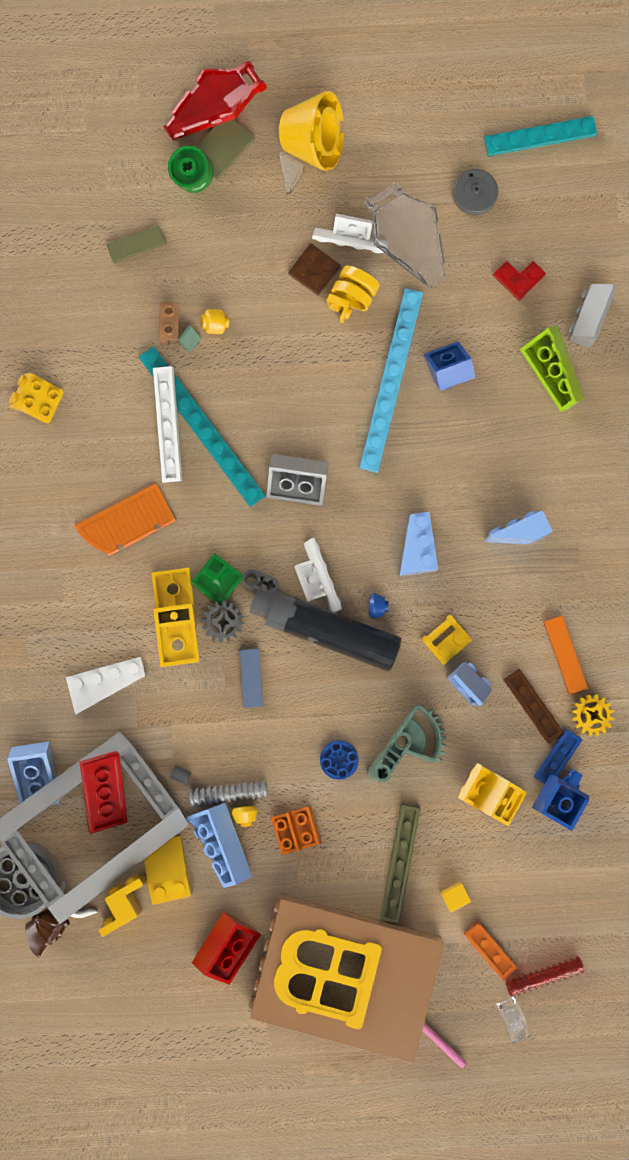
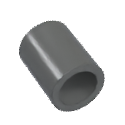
(180, 775)

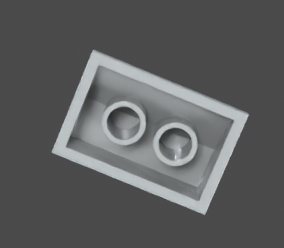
(591, 314)
(297, 479)

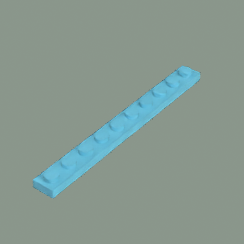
(391, 380)

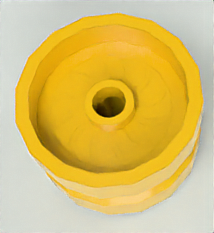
(356, 287)

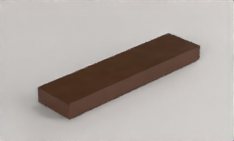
(533, 706)

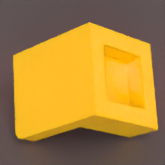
(455, 896)

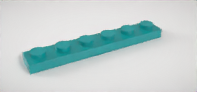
(540, 136)

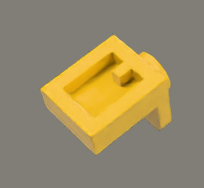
(339, 304)

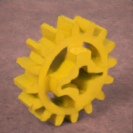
(597, 708)

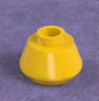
(245, 815)

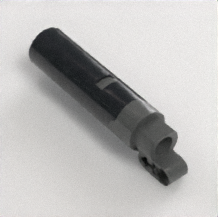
(321, 625)

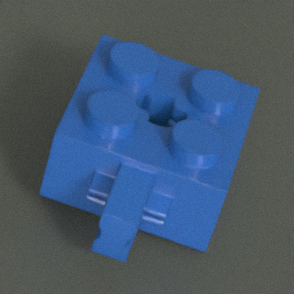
(562, 799)

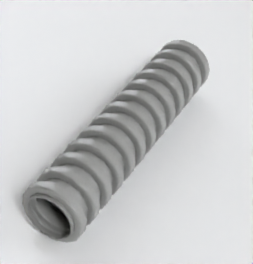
(228, 793)

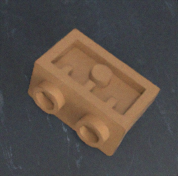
(168, 322)

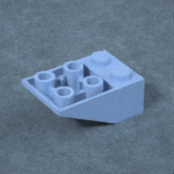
(530, 529)

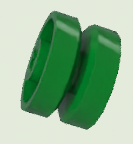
(179, 169)

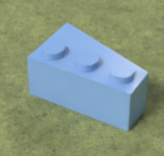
(419, 546)

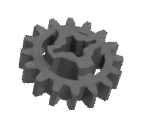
(230, 621)

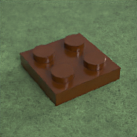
(314, 269)

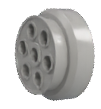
(33, 904)

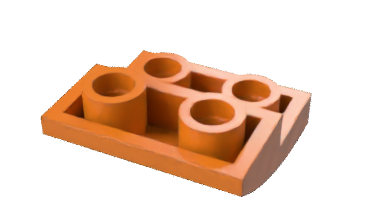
(296, 830)

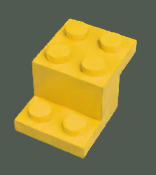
(492, 794)
(122, 904)

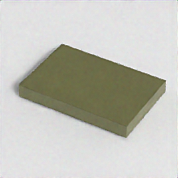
(225, 145)

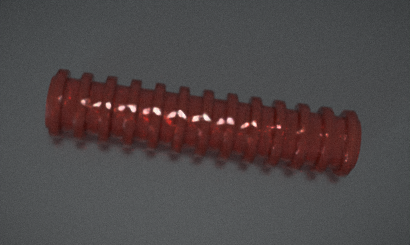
(545, 976)

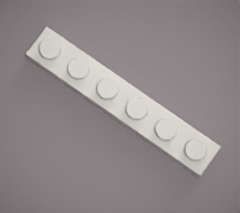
(167, 424)

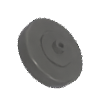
(475, 192)

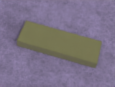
(136, 244)

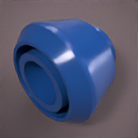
(377, 606)

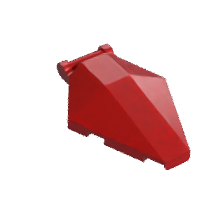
(214, 100)

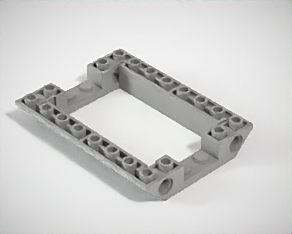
(162, 804)

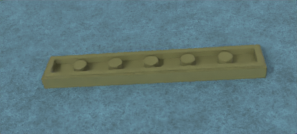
(400, 864)

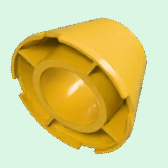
(314, 131)

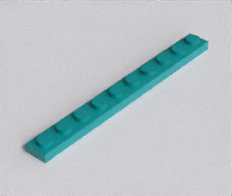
(208, 434)

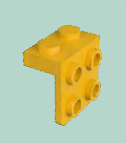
(36, 397)

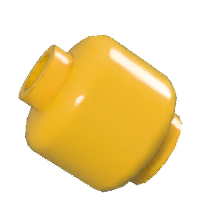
(214, 321)

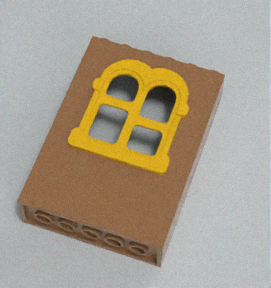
(390, 992)

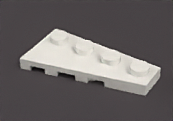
(95, 685)

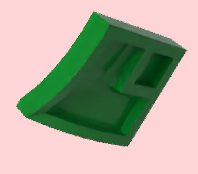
(217, 579)

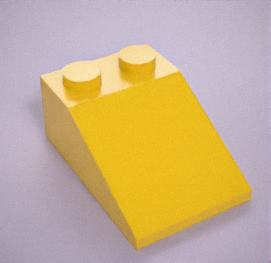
(168, 872)

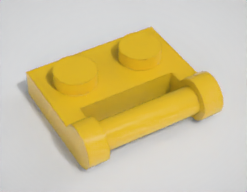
(451, 644)

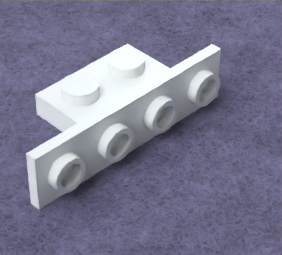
(349, 232)
(315, 577)

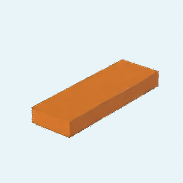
(490, 950)

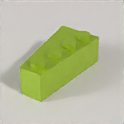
(553, 367)

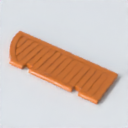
(127, 521)

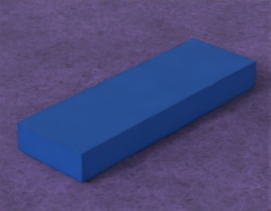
(558, 756)

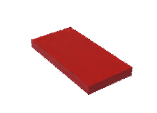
(103, 792)

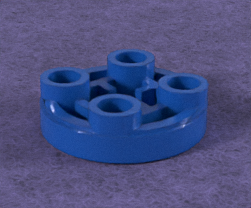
(339, 760)

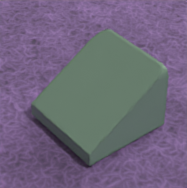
(189, 339)

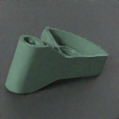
(414, 745)

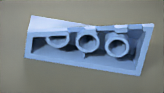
(221, 844)

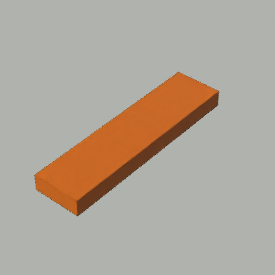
(565, 655)

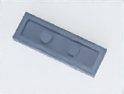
(251, 678)

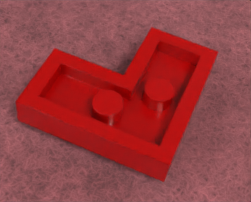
(519, 283)

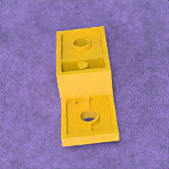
(175, 617)

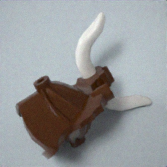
(46, 930)

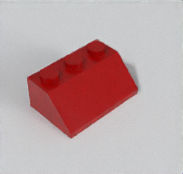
(225, 949)

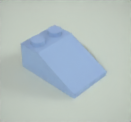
(470, 684)
(31, 768)

